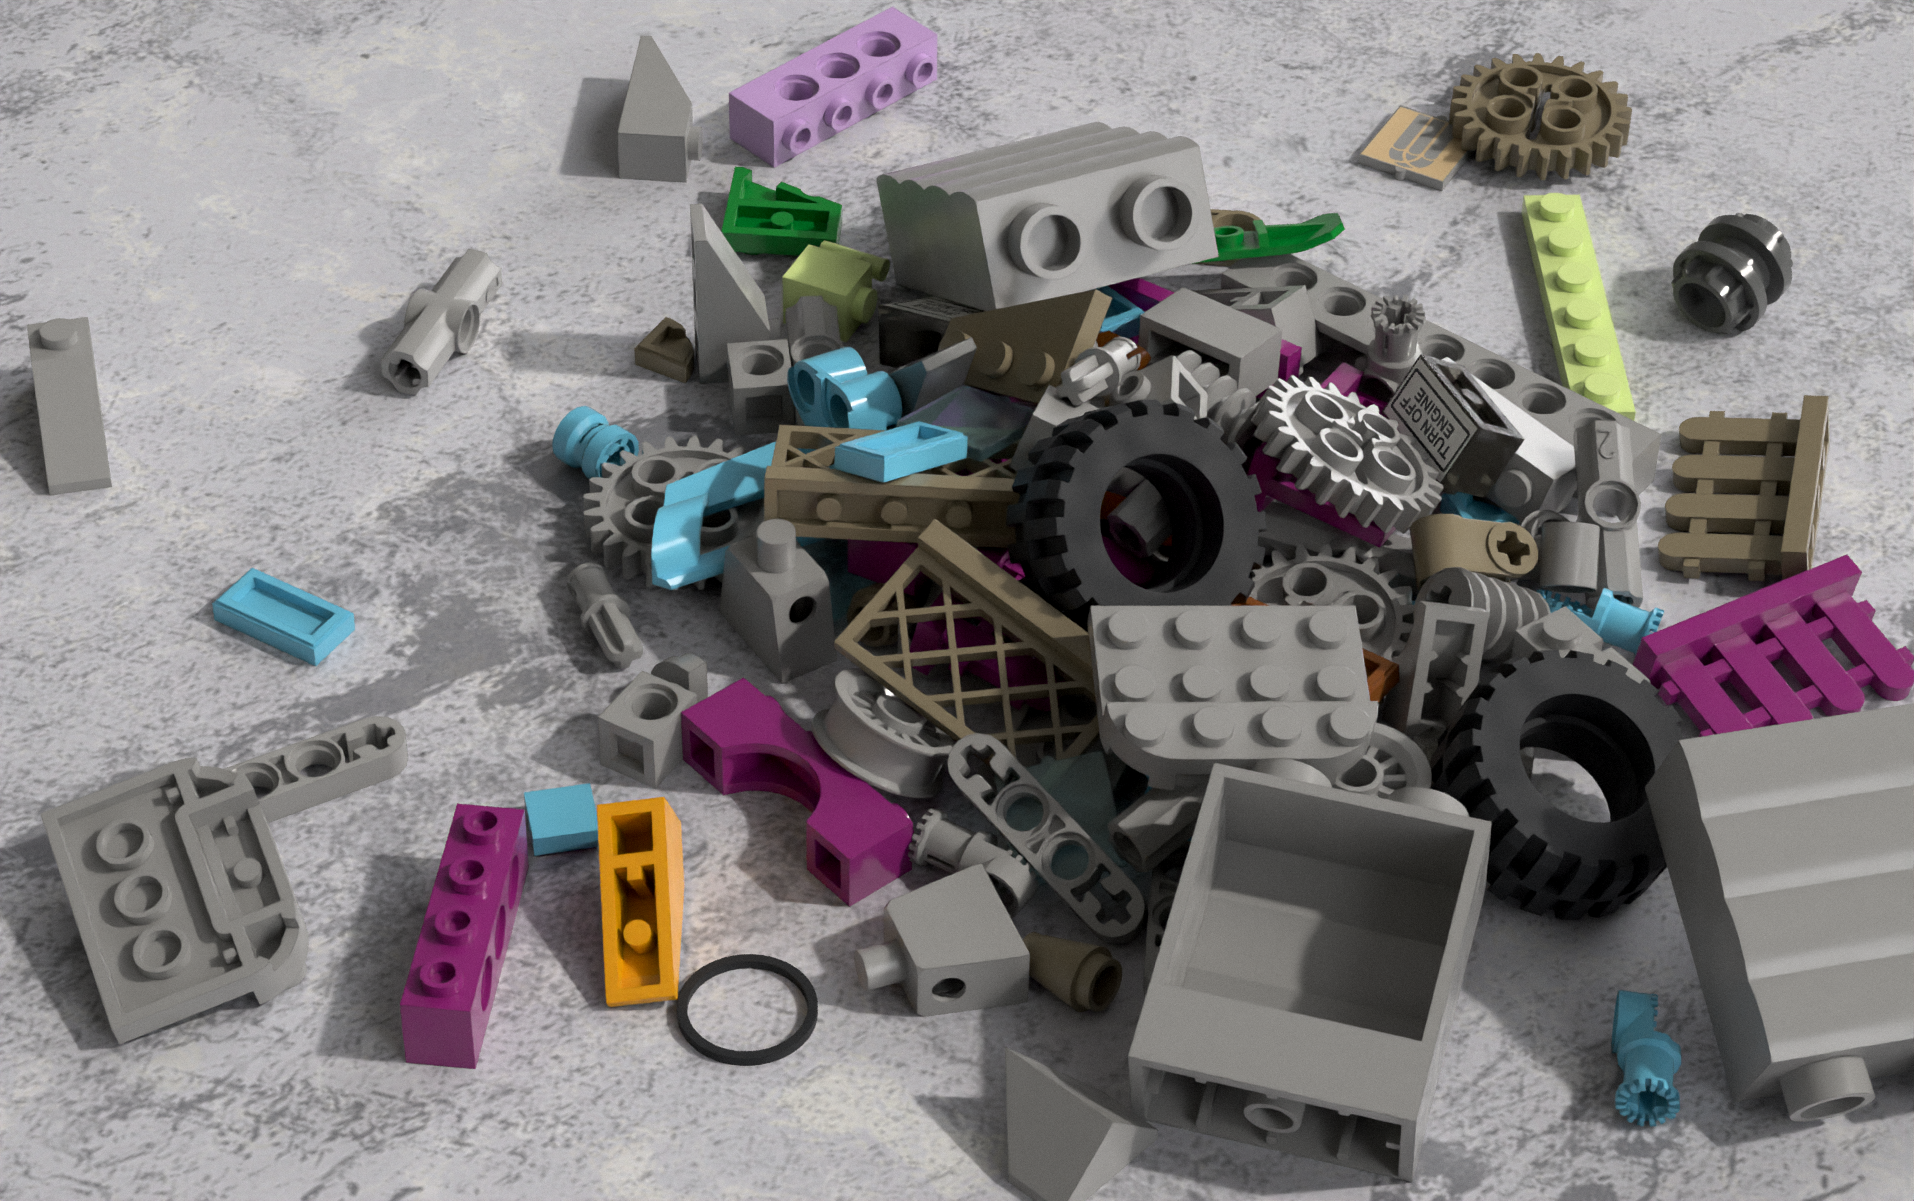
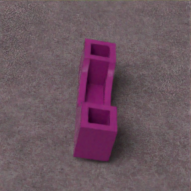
(750, 744)

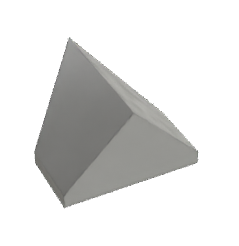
(1065, 1133)

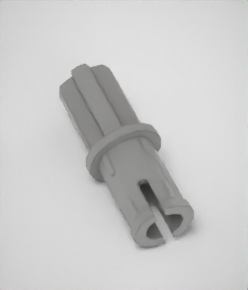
(1098, 371)
(604, 614)

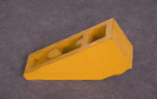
(641, 900)

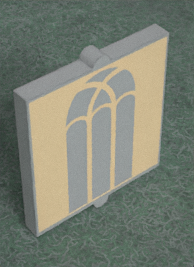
(1416, 149)

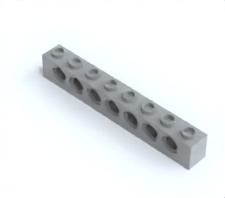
(1347, 329)

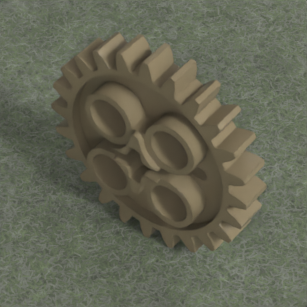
(1578, 124)

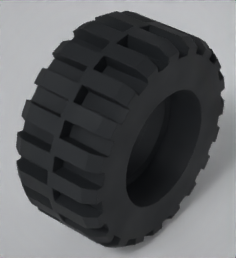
(1191, 469)
(1601, 724)

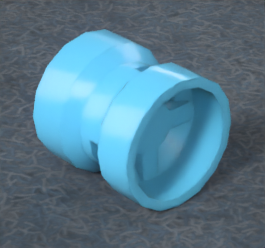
(589, 441)

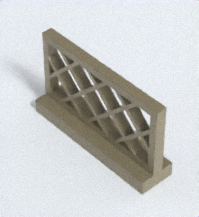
(853, 507)
(1011, 610)

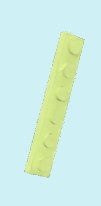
(1575, 301)

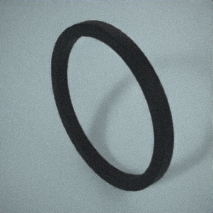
(747, 1058)

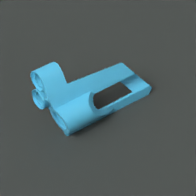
(826, 393)

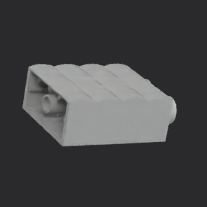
(1048, 216)
(1799, 900)
(1311, 967)

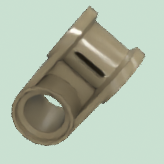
(1473, 544)

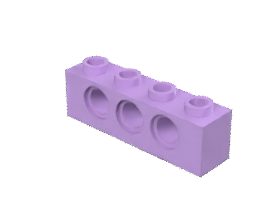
(832, 86)

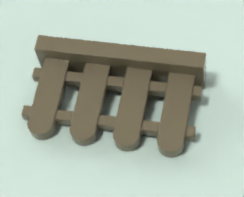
(1762, 514)

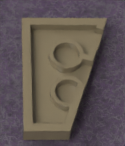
(1028, 343)

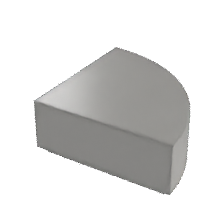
(685, 671)

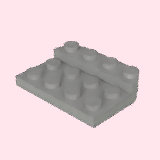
(1230, 687)
(178, 895)

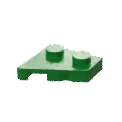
(777, 220)

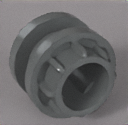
(1732, 273)

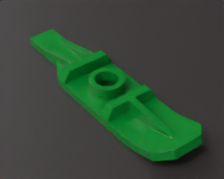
(1275, 239)

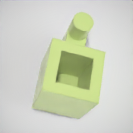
(841, 278)

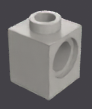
(759, 386)
(643, 729)

